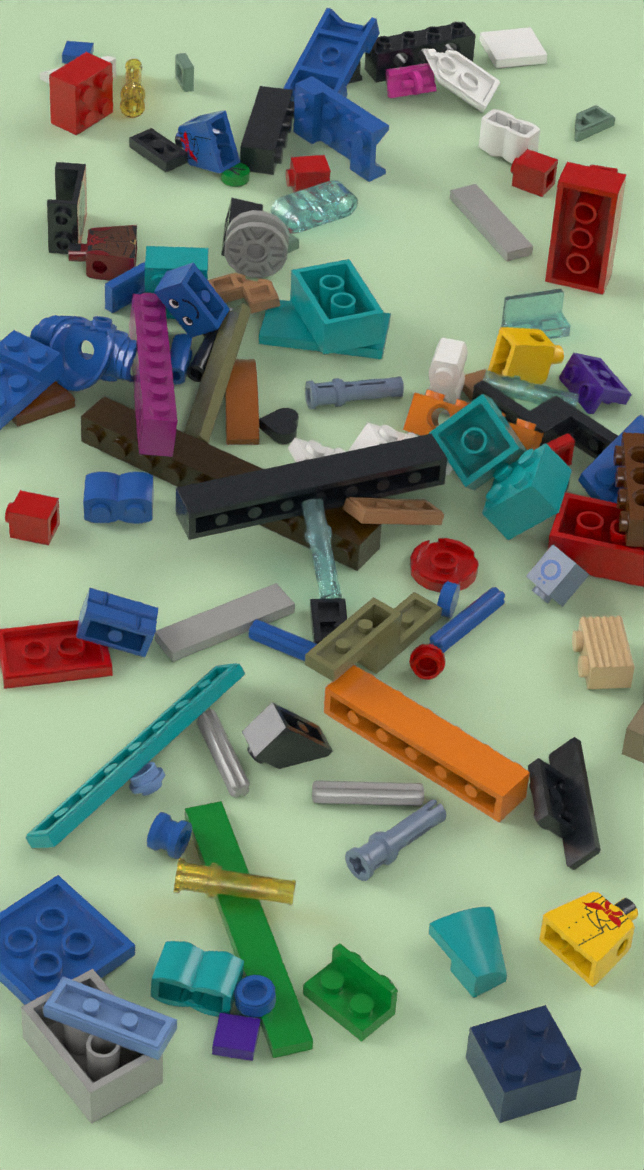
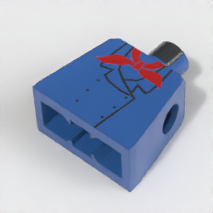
(208, 142)

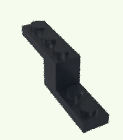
(553, 419)

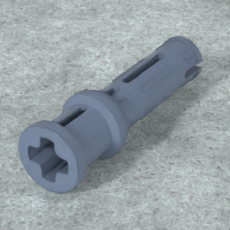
(339, 392)
(384, 846)

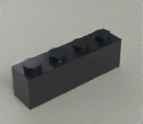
(267, 130)

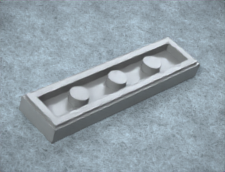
(491, 222)
(223, 622)

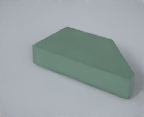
(592, 122)

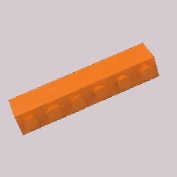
(427, 743)

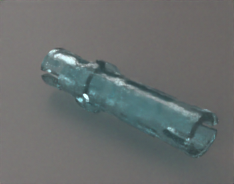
(527, 391)
(318, 537)

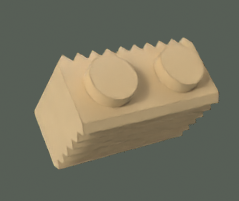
(603, 652)

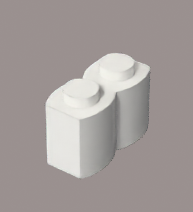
(507, 136)
(447, 368)

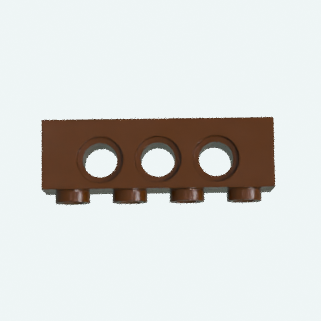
(631, 480)

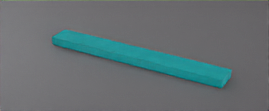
(134, 756)

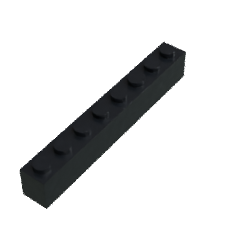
(280, 490)

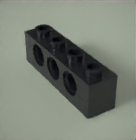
(408, 47)

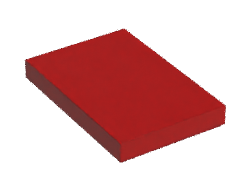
(50, 655)

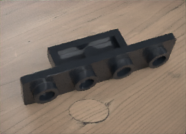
(565, 802)

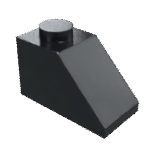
(284, 738)

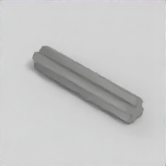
(223, 753)
(368, 793)

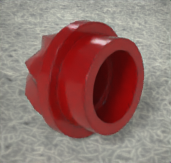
(427, 661)

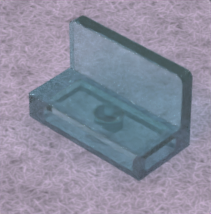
(537, 311)

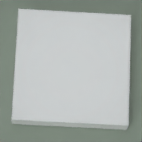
(513, 47)

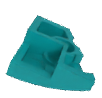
(473, 946)

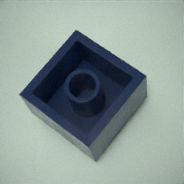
(523, 1063)

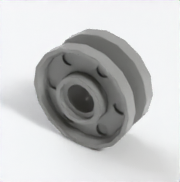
(252, 229)

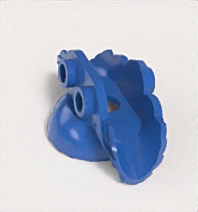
(112, 349)

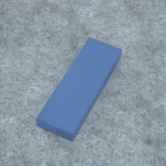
(110, 1018)

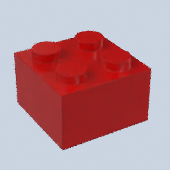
(81, 93)

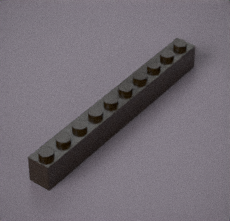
(113, 430)

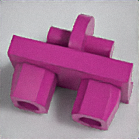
(410, 80)

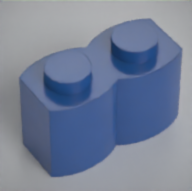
(118, 497)

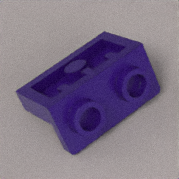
(593, 382)

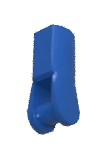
(180, 357)

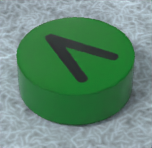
(236, 175)

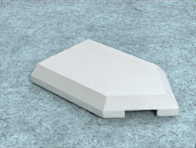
(462, 77)

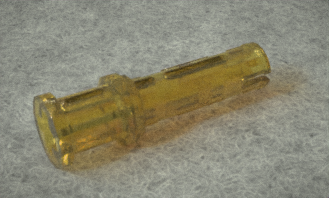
(132, 92)
(215, 881)

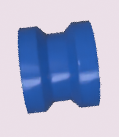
(169, 835)

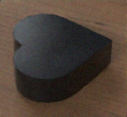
(280, 425)

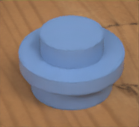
(147, 779)

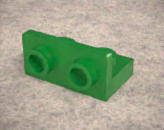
(352, 993)

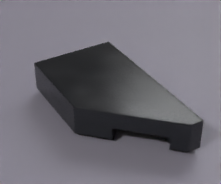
(326, 616)

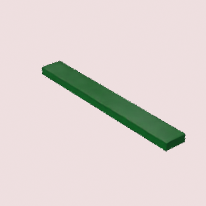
(250, 931)

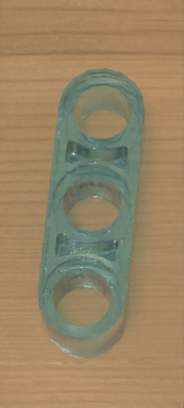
(314, 206)

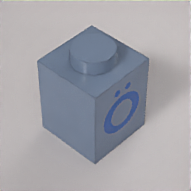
(556, 576)

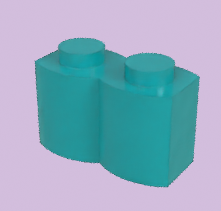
(196, 978)

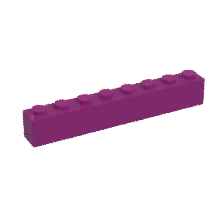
(152, 377)

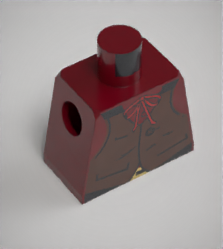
(107, 251)

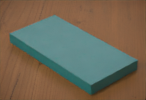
(286, 329)

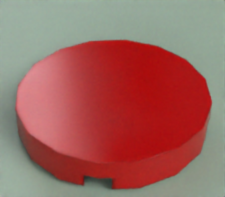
(442, 562)

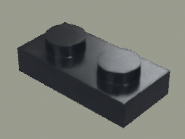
(158, 150)

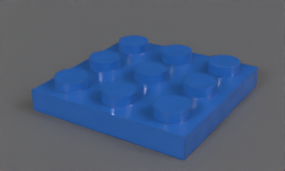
(55, 937)

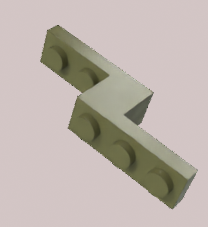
(373, 636)

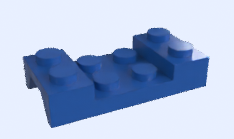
(334, 52)
(340, 124)
(25, 373)

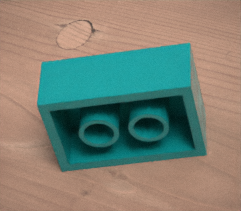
(336, 306)

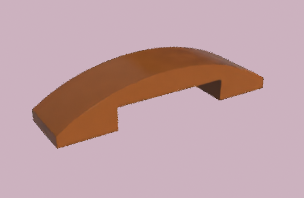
(242, 404)

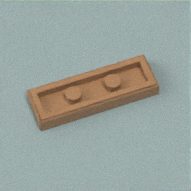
(393, 511)

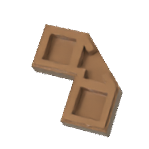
(257, 294)

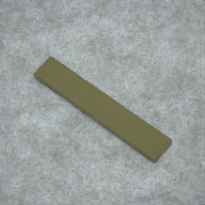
(217, 373)

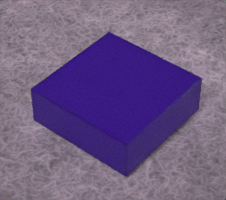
(236, 1036)

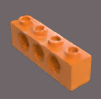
(426, 408)

